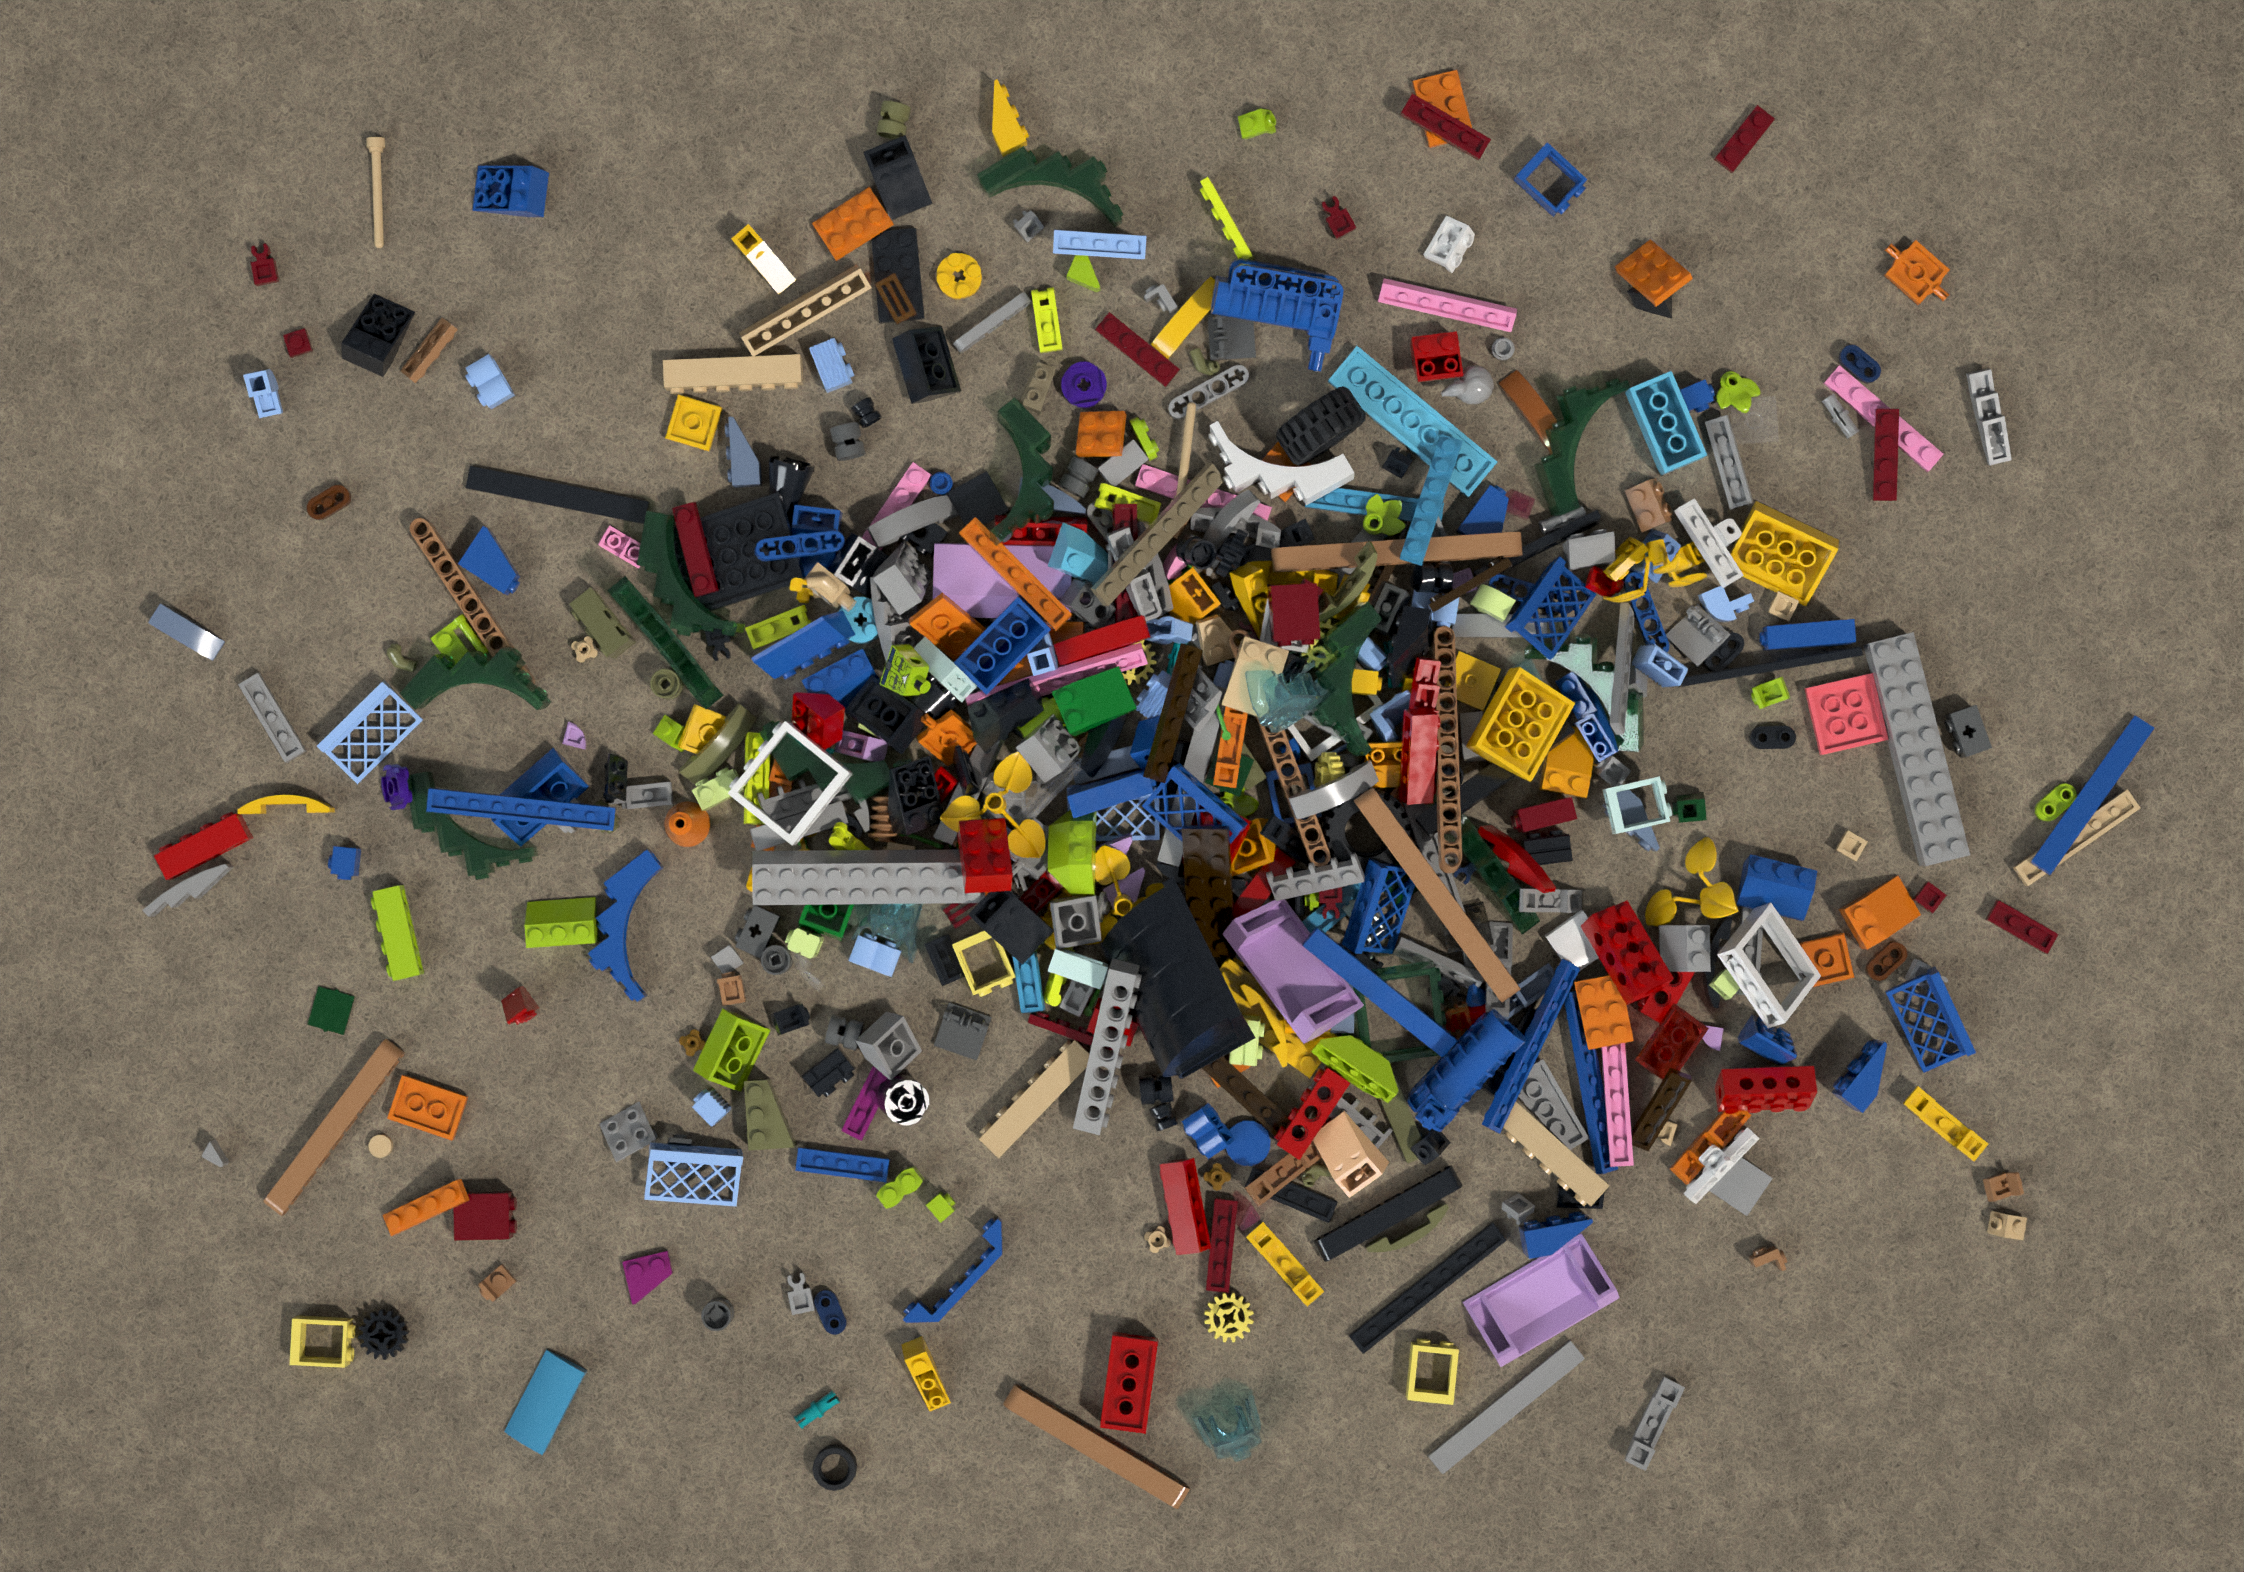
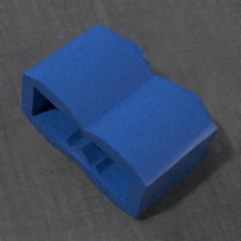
(1208, 1131)

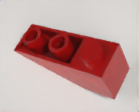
(1041, 891)
(519, 1006)

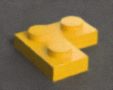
(1628, 554)

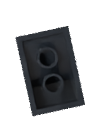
(886, 714)

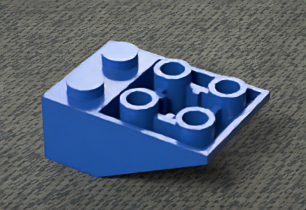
(511, 190)
(815, 520)
(1768, 1042)
(1862, 1080)
(1547, 1237)

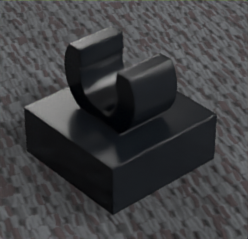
(1397, 463)

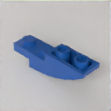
(1590, 715)

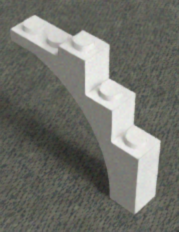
(1309, 481)

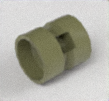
(893, 120)
(666, 684)

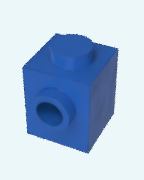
(1698, 396)
(344, 862)

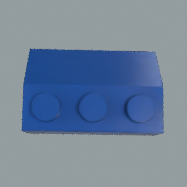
(842, 678)
(1778, 883)

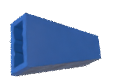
(1808, 635)
(1109, 792)

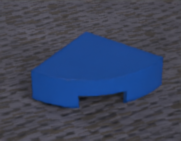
(1295, 749)
(1475, 996)

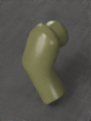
(1202, 365)
(398, 661)
(1314, 1173)

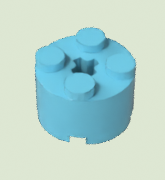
(868, 632)

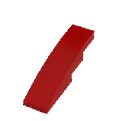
(1102, 640)
(1424, 684)
(1521, 862)

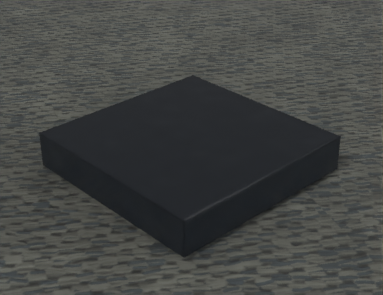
(978, 499)

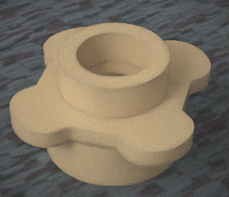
(590, 652)
(1154, 1245)

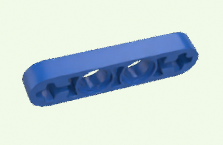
(799, 543)
(1506, 581)
(1649, 613)

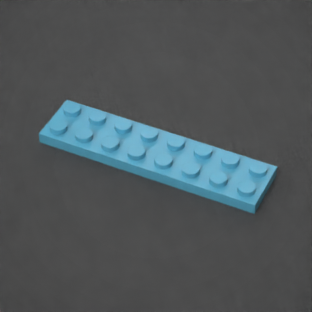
(1409, 418)

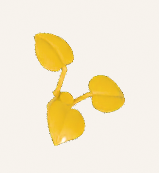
(1658, 556)
(1012, 774)
(1113, 866)
(1715, 900)

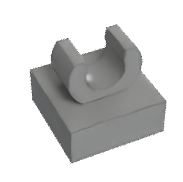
(1028, 225)
(1518, 1208)

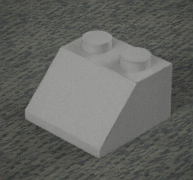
(1685, 947)
(889, 1044)

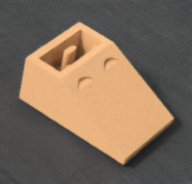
(1349, 1154)

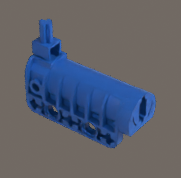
(1281, 302)
(1464, 1070)

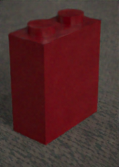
(1294, 614)
(1543, 815)
(485, 1216)

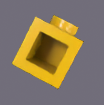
(1366, 682)

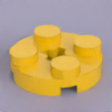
(972, 275)

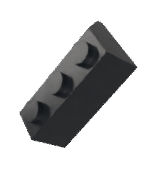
(926, 364)

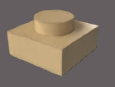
(1783, 606)
(1851, 845)

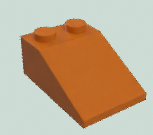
(1880, 913)

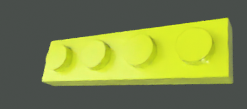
(1220, 212)
(759, 781)

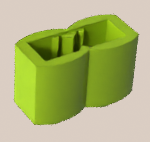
(905, 1183)

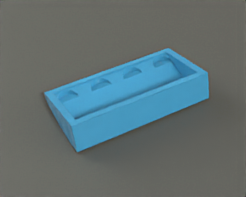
(545, 1402)

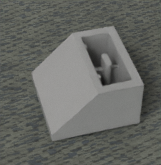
(1589, 550)
(1049, 748)

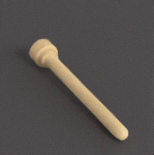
(376, 147)
(1186, 447)

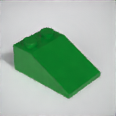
(1094, 700)
(827, 919)

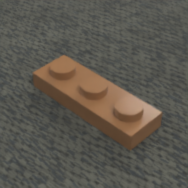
(429, 350)

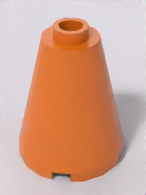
(695, 826)

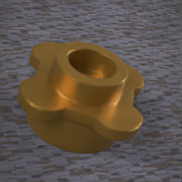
(686, 1042)
(1223, 1176)

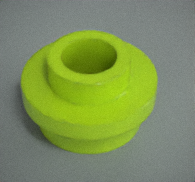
(1312, 900)

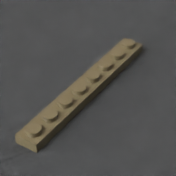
(1157, 534)

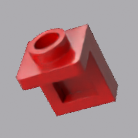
(1601, 584)

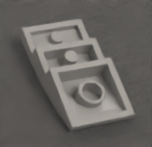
(892, 627)

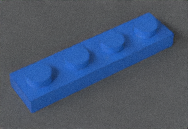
(842, 1164)

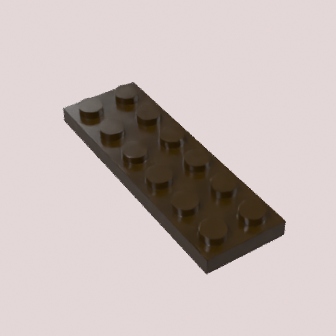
(1209, 883)

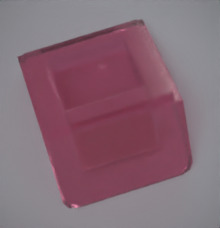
(1520, 505)
(1250, 1217)

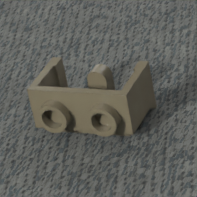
(1037, 387)

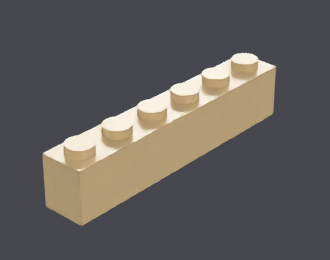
(805, 310)
(733, 373)
(1036, 1098)
(1554, 1156)

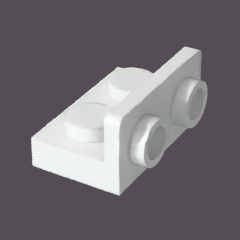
(1450, 243)

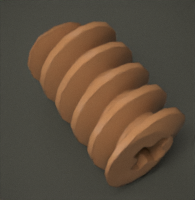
(883, 826)

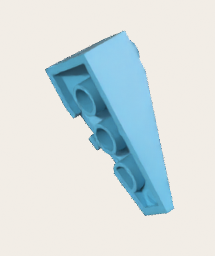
(1078, 555)

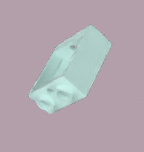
(945, 670)
(1613, 808)
(1079, 968)

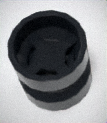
(866, 412)
(1162, 1111)

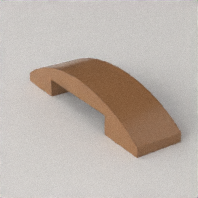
(1281, 1174)

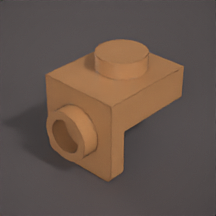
(731, 988)
(2003, 1186)
(1762, 1256)

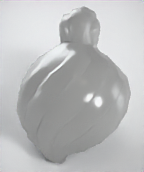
(1473, 387)

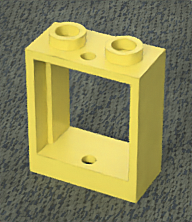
(985, 988)
(298, 1339)
(1425, 1395)

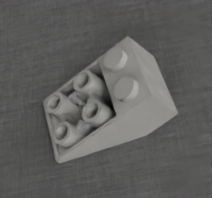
(903, 578)

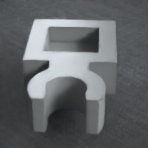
(1918, 968)
(800, 1298)

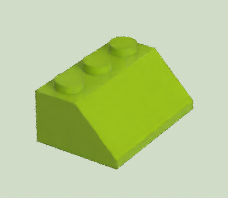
(561, 922)
(731, 1050)

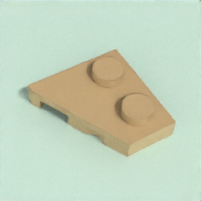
(1214, 640)

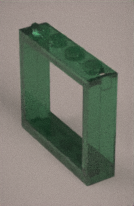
(1401, 972)

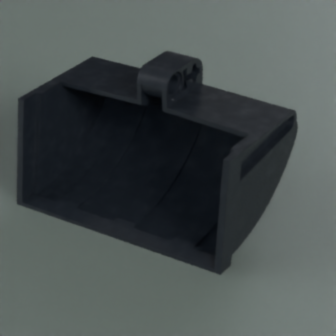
(1182, 993)

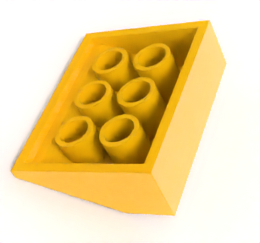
(1783, 553)
(1520, 724)

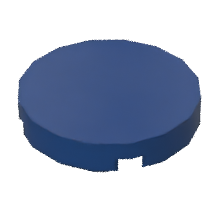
(1250, 1143)

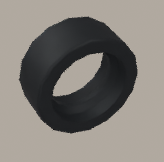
(829, 1484)

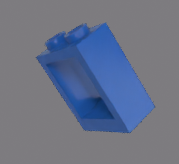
(1549, 152)
(1272, 775)

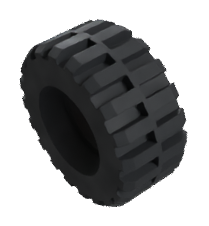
(1320, 425)
(1336, 821)

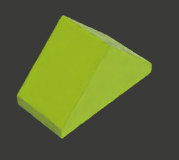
(1082, 273)

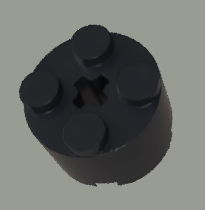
(935, 701)
(913, 1105)

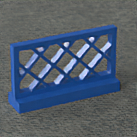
(1534, 600)
(1202, 796)
(1367, 906)
(1945, 1007)

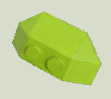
(1073, 852)
(1358, 1065)

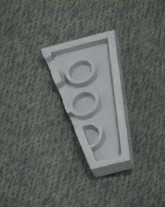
(1550, 1106)

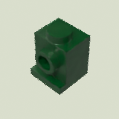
(1695, 813)

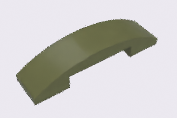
(1352, 586)
(720, 746)
(1434, 1216)

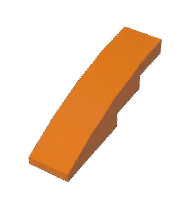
(1717, 1133)

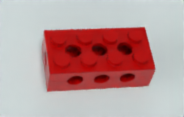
(1627, 952)
(1782, 1086)
(1139, 1394)

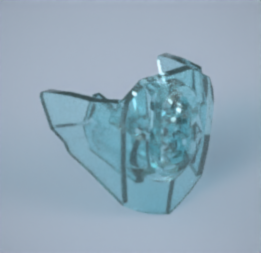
(1281, 703)
(895, 923)
(1239, 1442)

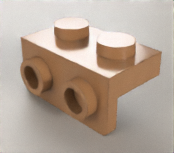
(1649, 504)

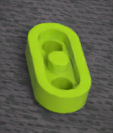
(1149, 446)
(2056, 802)

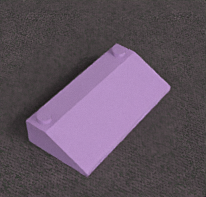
(979, 588)
(1293, 978)
(1541, 1300)

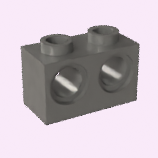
(1086, 606)

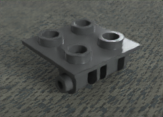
(1230, 338)
(962, 1031)

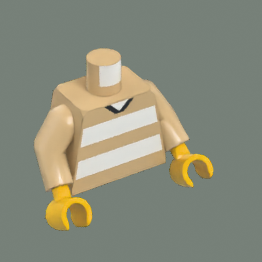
(825, 586)

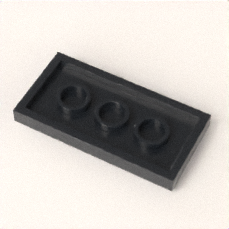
(898, 253)

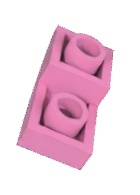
(620, 545)
(1172, 565)

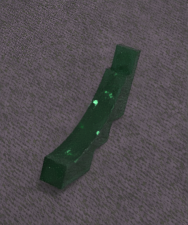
(797, 760)
(1494, 875)

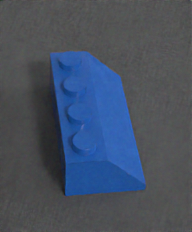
(805, 645)
(1002, 645)
(548, 780)

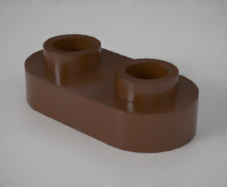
(329, 502)
(1885, 961)

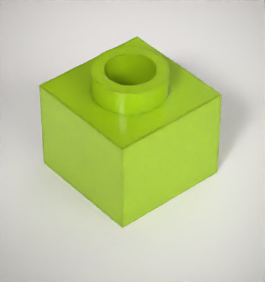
(941, 1206)

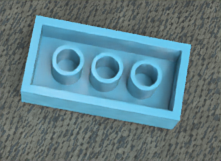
(1665, 423)

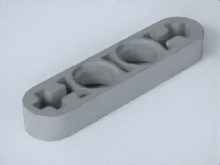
(992, 322)
(1206, 389)

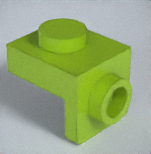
(1257, 123)
(1770, 693)
(669, 732)

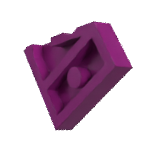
(646, 1273)

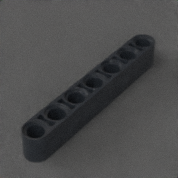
(1386, 1215)

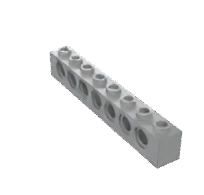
(1119, 974)

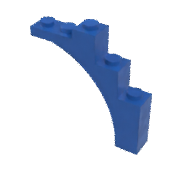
(625, 888)

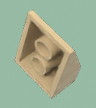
(1251, 656)

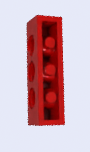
(1043, 533)
(1672, 992)
(1298, 1145)

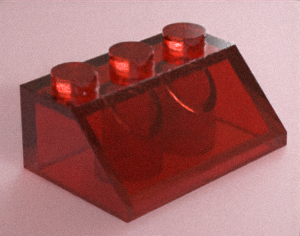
(1671, 1042)

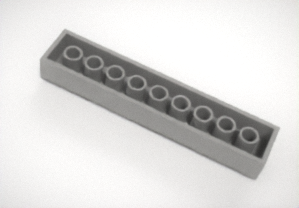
(1917, 750)
(858, 877)

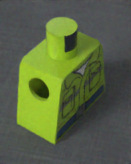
(905, 671)

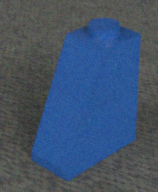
(1487, 514)
(490, 563)

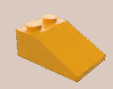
(1568, 767)

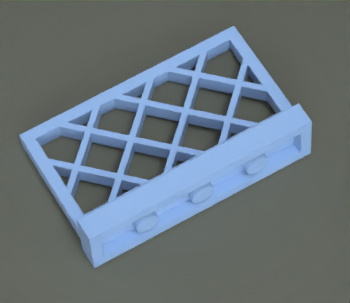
(1099, 244)
(352, 721)
(1108, 837)
(697, 1155)

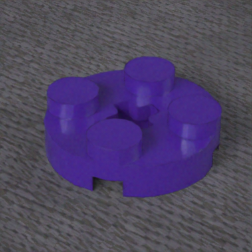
(1091, 374)
(395, 786)

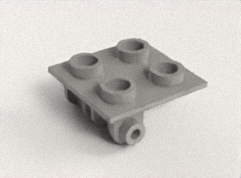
(1697, 635)
(628, 1131)

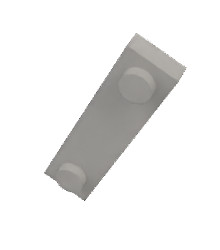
(1729, 462)
(272, 717)
(1460, 974)

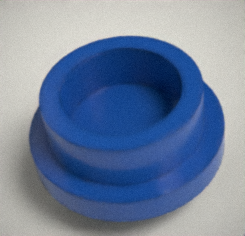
(941, 483)

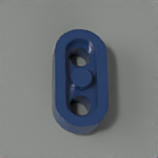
(1860, 362)
(830, 1312)

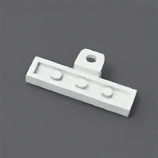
(1711, 541)
(1718, 1163)

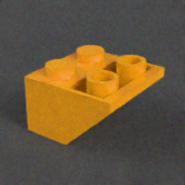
(1191, 598)
(1386, 762)

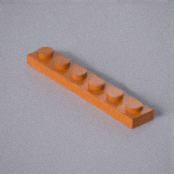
(1016, 574)

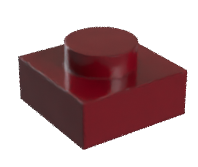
(298, 343)
(1929, 897)

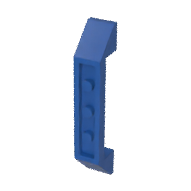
(921, 1313)

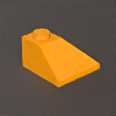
(1254, 850)

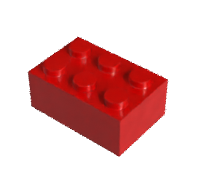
(984, 855)

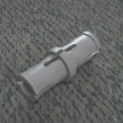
(1840, 416)
(1557, 522)

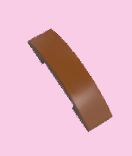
(1529, 404)

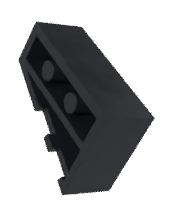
(1003, 712)

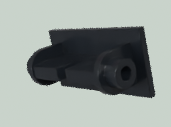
(616, 779)

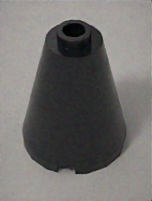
(790, 479)

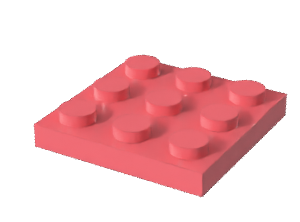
(1846, 714)

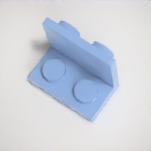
(1389, 715)

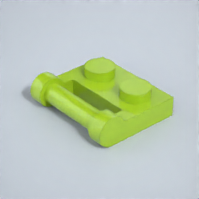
(449, 642)

